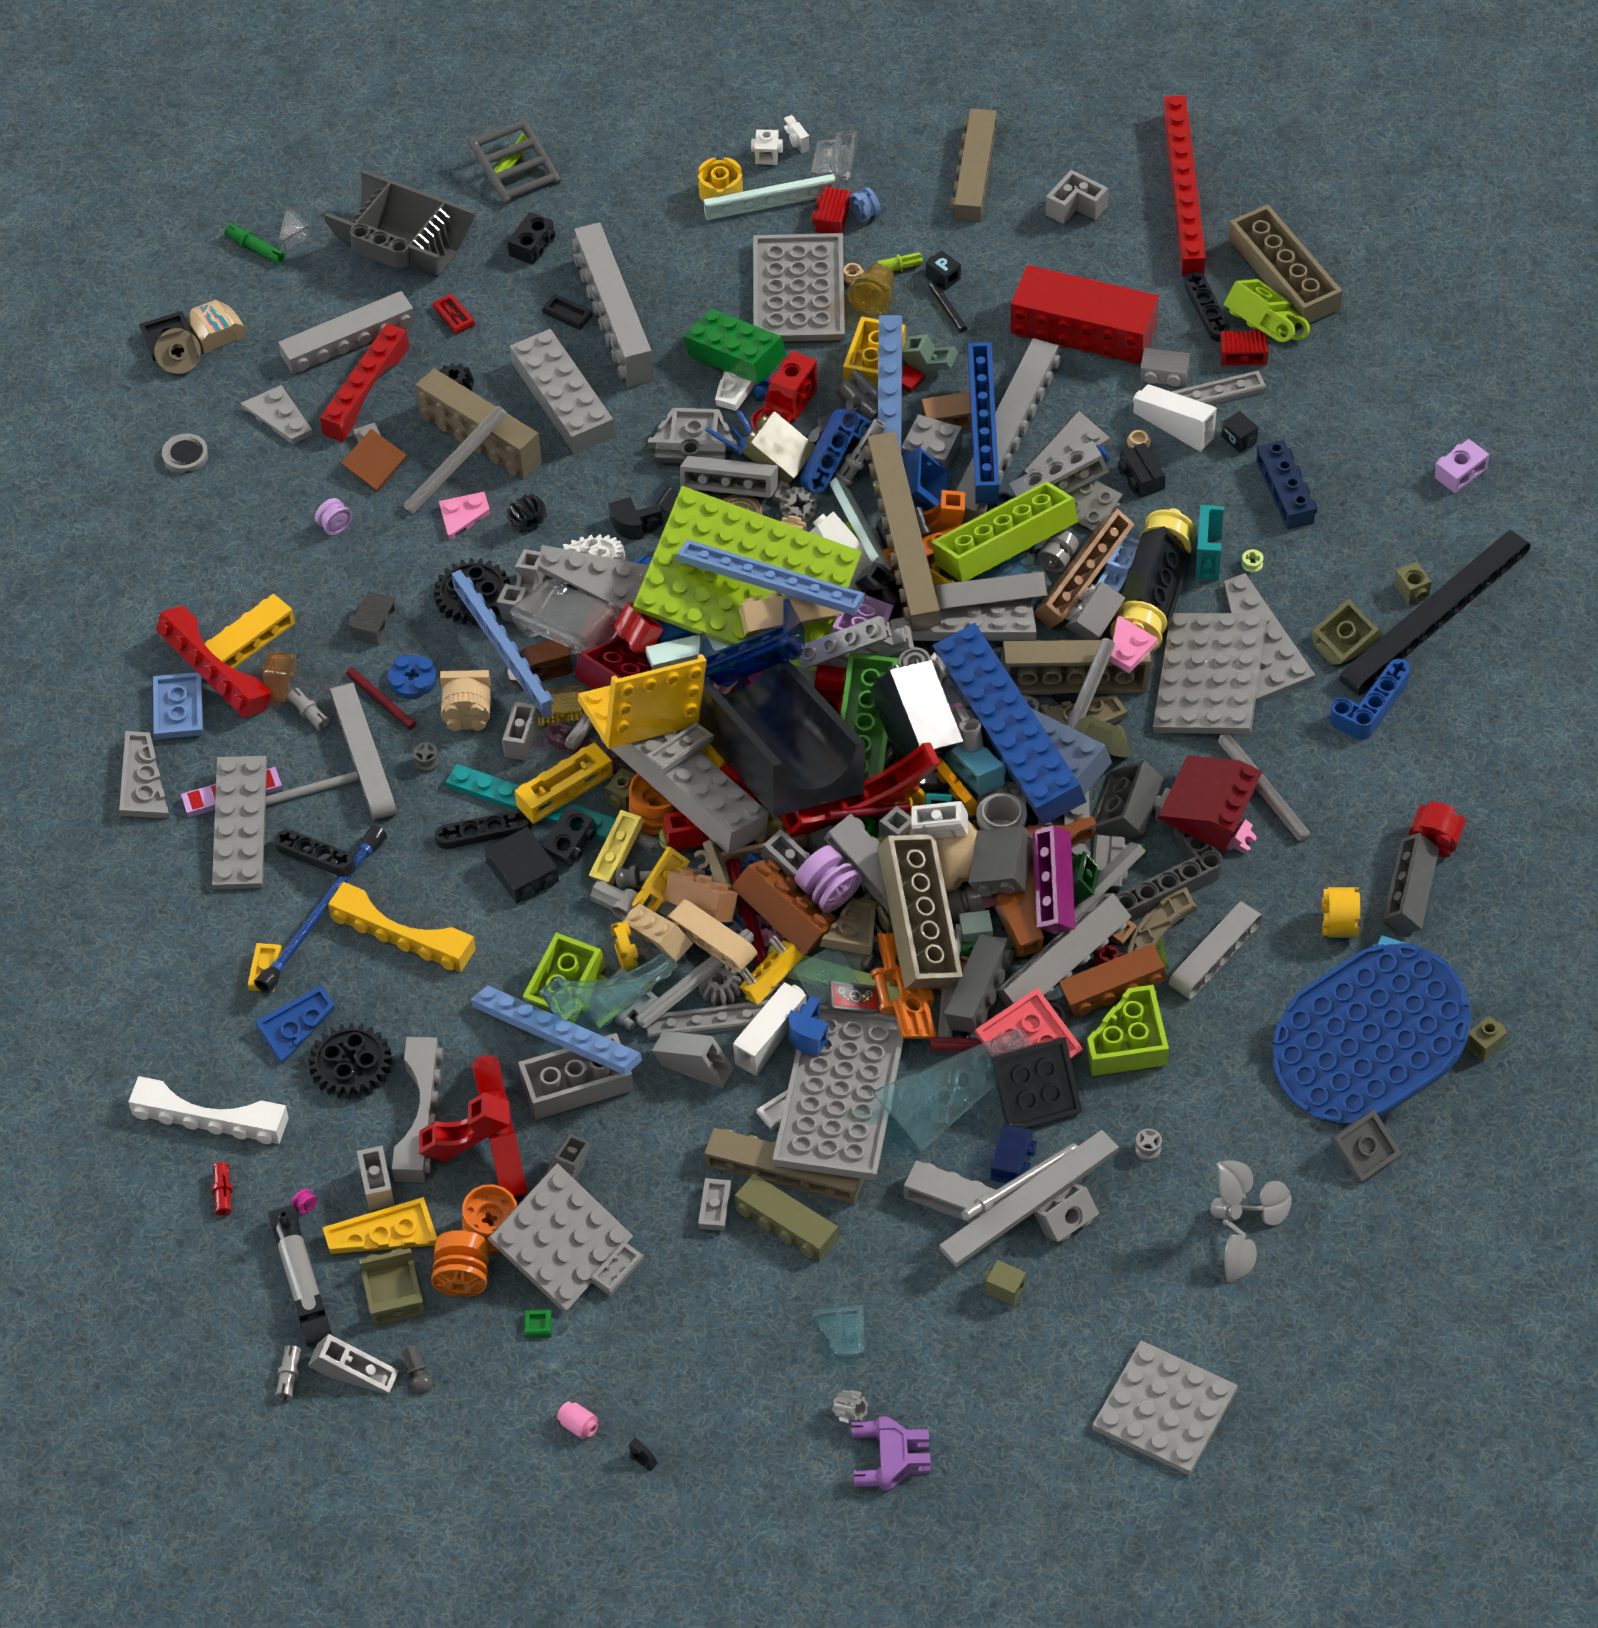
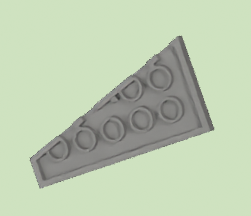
(593, 574)
(1281, 661)

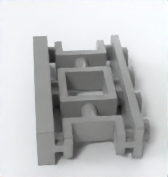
(867, 637)

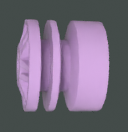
(828, 878)

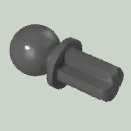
(421, 1382)

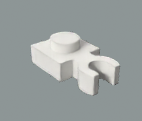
(798, 136)

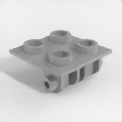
(1094, 503)

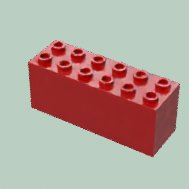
(1084, 314)

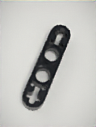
(1206, 307)
(481, 825)
(318, 848)

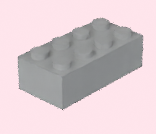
(569, 1081)

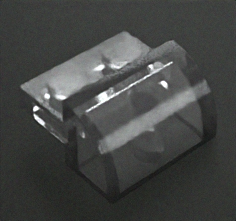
(836, 156)

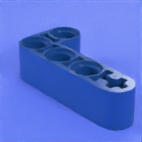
(834, 453)
(1364, 718)

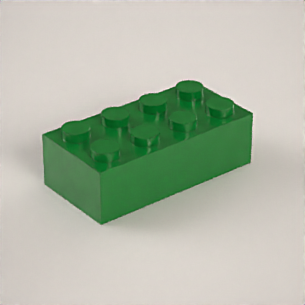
(735, 346)

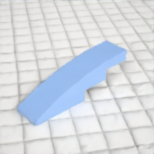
(1119, 564)

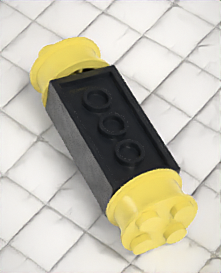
(1157, 572)

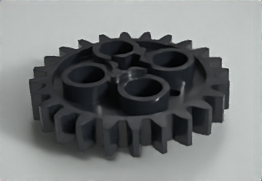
(486, 580)
(328, 1070)

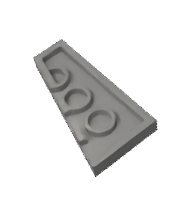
(1073, 435)

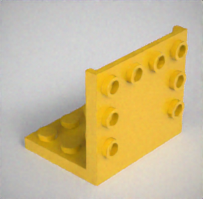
(646, 703)

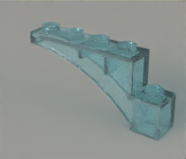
(606, 997)

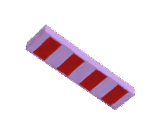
(203, 799)

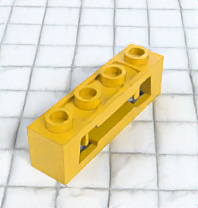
(563, 782)

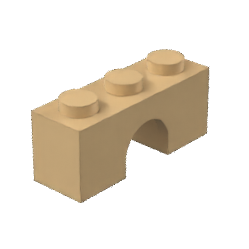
(655, 929)

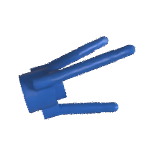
(742, 444)

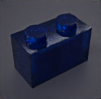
(1012, 1153)

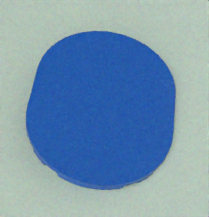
(1371, 1033)

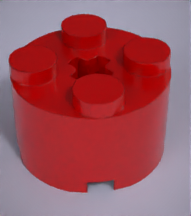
(1439, 825)

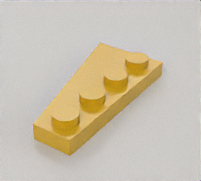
(389, 1228)

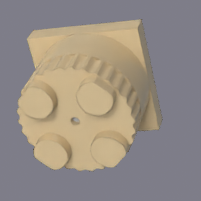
(466, 699)

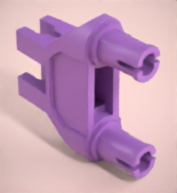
(894, 1455)

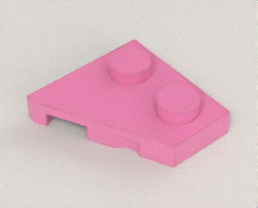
(463, 512)
(1131, 645)

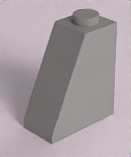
(693, 1056)

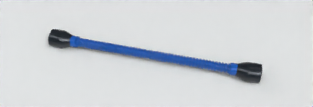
(270, 976)

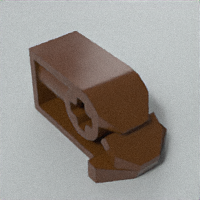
(546, 660)

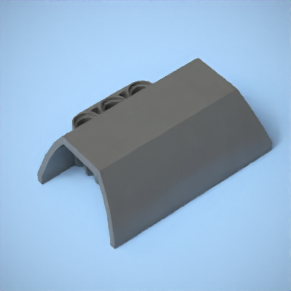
(403, 226)

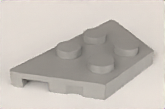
(691, 423)

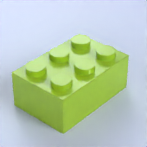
(566, 959)

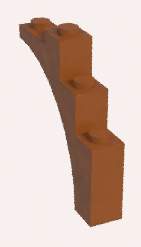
(1018, 909)

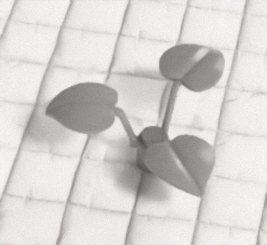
(1275, 1200)

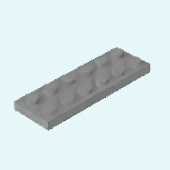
(239, 822)

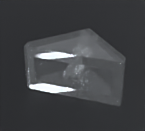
(294, 232)

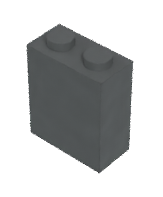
(1001, 860)

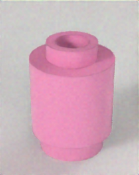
(577, 1420)

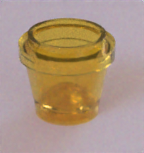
(872, 290)

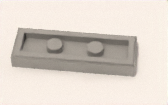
(678, 748)

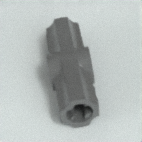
(689, 447)

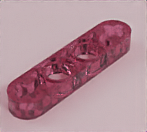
(558, 742)

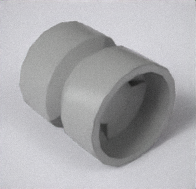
(1058, 551)

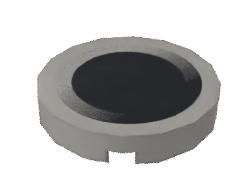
(185, 453)

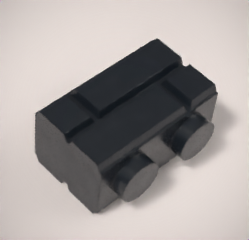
(1141, 470)

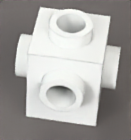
(767, 147)

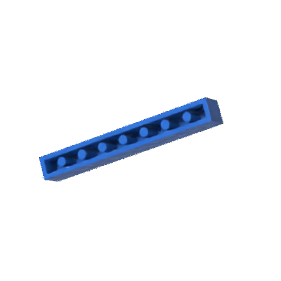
(983, 423)

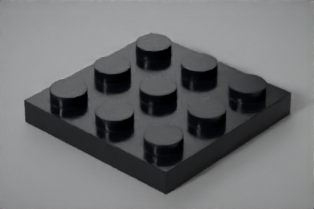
(1036, 1083)

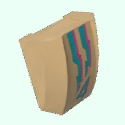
(215, 325)

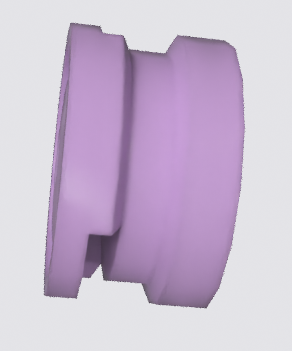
(333, 516)

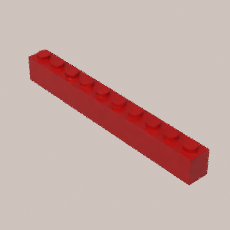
(1184, 185)

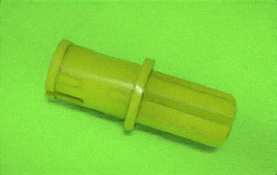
(901, 262)

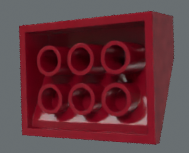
(609, 659)
(1210, 798)

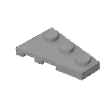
(279, 413)

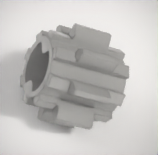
(850, 1406)

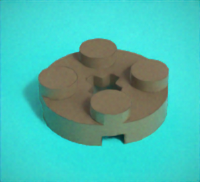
(170, 362)

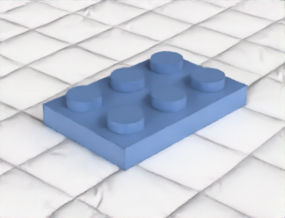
(178, 705)

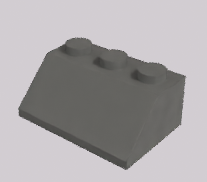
(1127, 800)

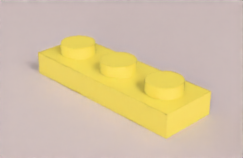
(616, 847)

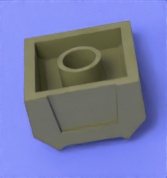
(1344, 634)
(1105, 733)

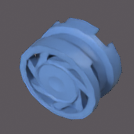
(864, 205)

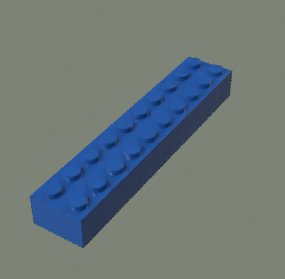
(1009, 724)

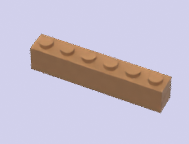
(1083, 568)

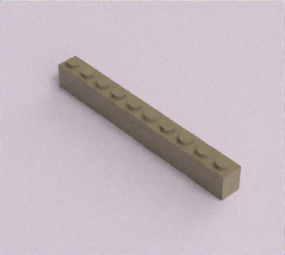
(903, 530)

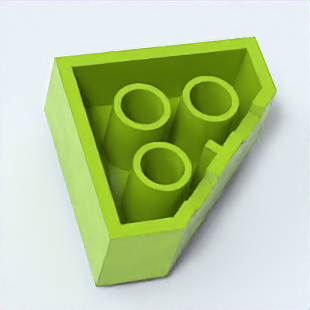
(1129, 1035)

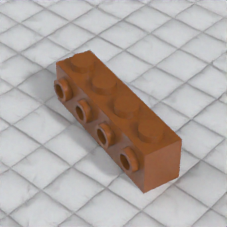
(1110, 980)

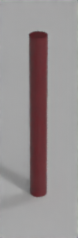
(381, 698)
(865, 811)

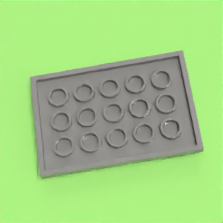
(799, 286)
(1210, 673)

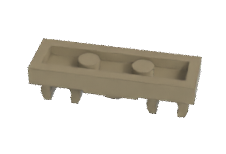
(716, 863)

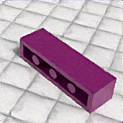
(1053, 879)

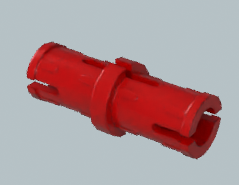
(222, 1189)

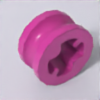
(304, 1201)

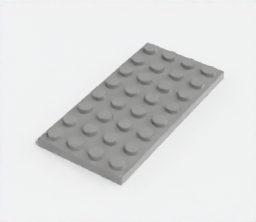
(829, 1111)

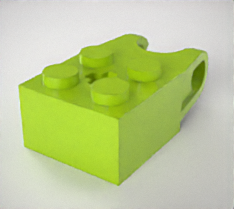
(1265, 310)

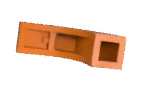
(947, 512)

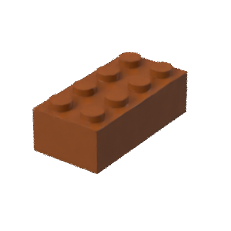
(784, 904)

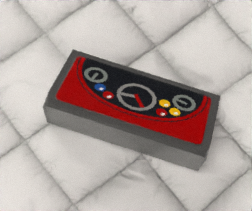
(853, 997)

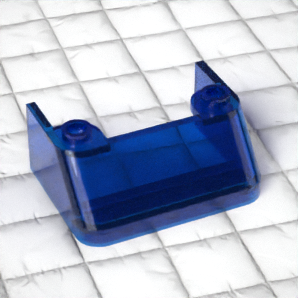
(755, 653)

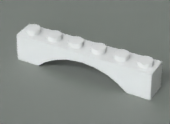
(256, 1121)

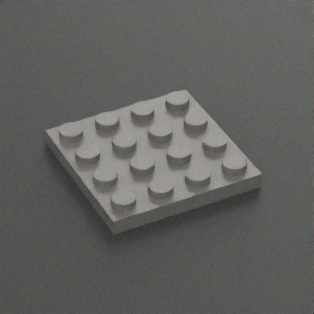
(559, 1237)
(1165, 1407)

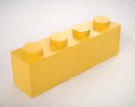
(251, 631)

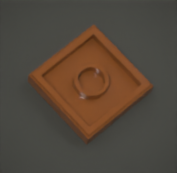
(374, 460)

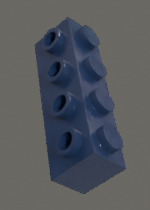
(1286, 484)

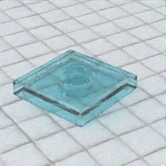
(820, 969)

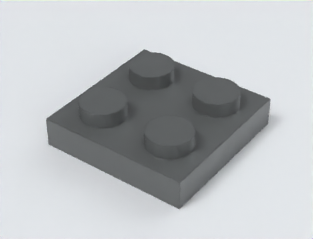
(1366, 1145)

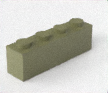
(786, 1218)

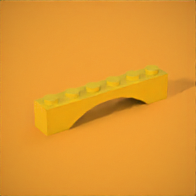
(445, 946)

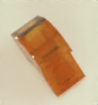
(277, 673)

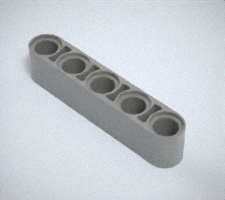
(991, 590)
(1215, 950)

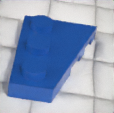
(294, 1022)

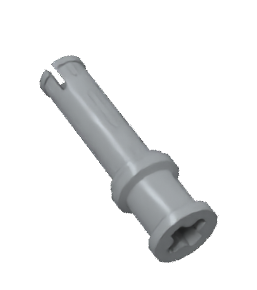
(854, 461)

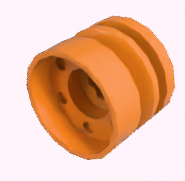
(648, 804)
(486, 1206)
(460, 1263)

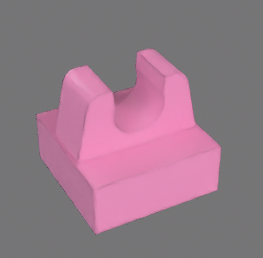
(1241, 834)

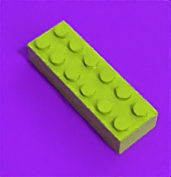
(1004, 531)

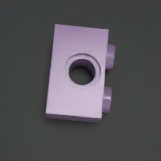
(1461, 465)

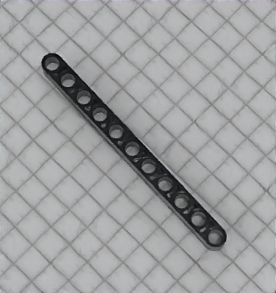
(1435, 611)

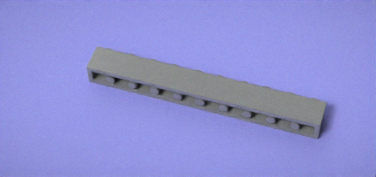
(1014, 412)

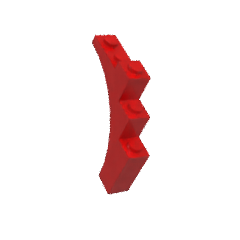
(889, 786)
(504, 1142)

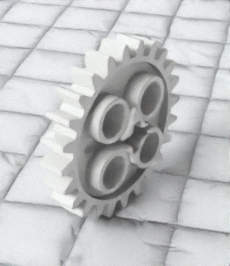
(598, 546)

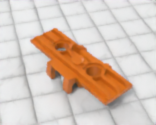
(911, 1023)

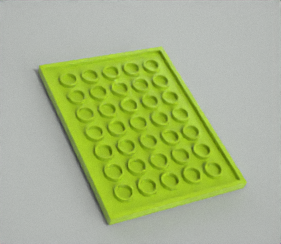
(711, 601)

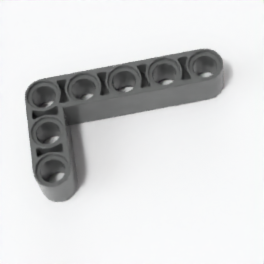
(1190, 874)

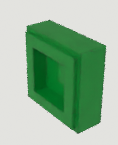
(537, 1323)

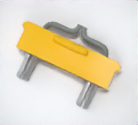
(771, 971)

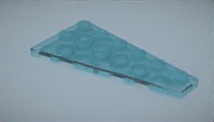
(941, 1093)

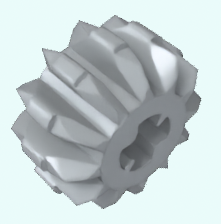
(721, 986)

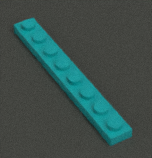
(503, 794)

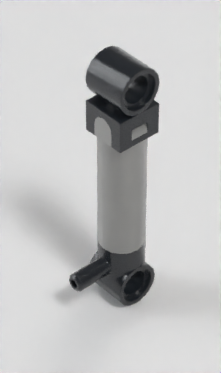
(300, 1275)

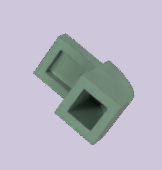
(922, 355)

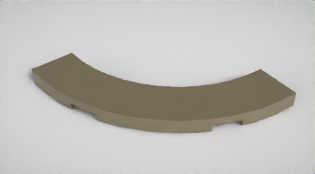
(1161, 919)

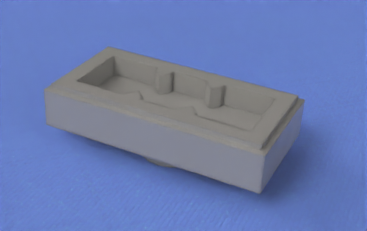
(616, 1268)

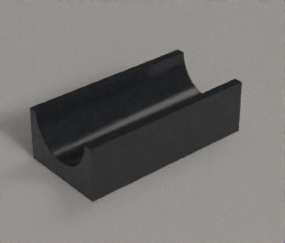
(785, 741)

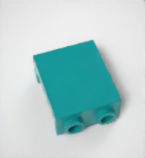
(1209, 553)

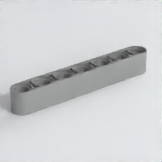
(363, 751)

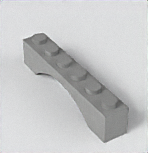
(421, 1063)

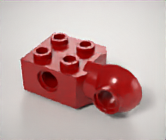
(789, 388)

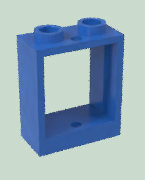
(921, 464)

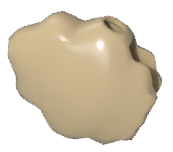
(956, 857)

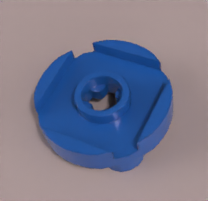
(408, 665)

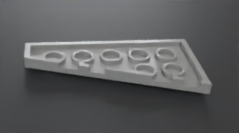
(996, 621)

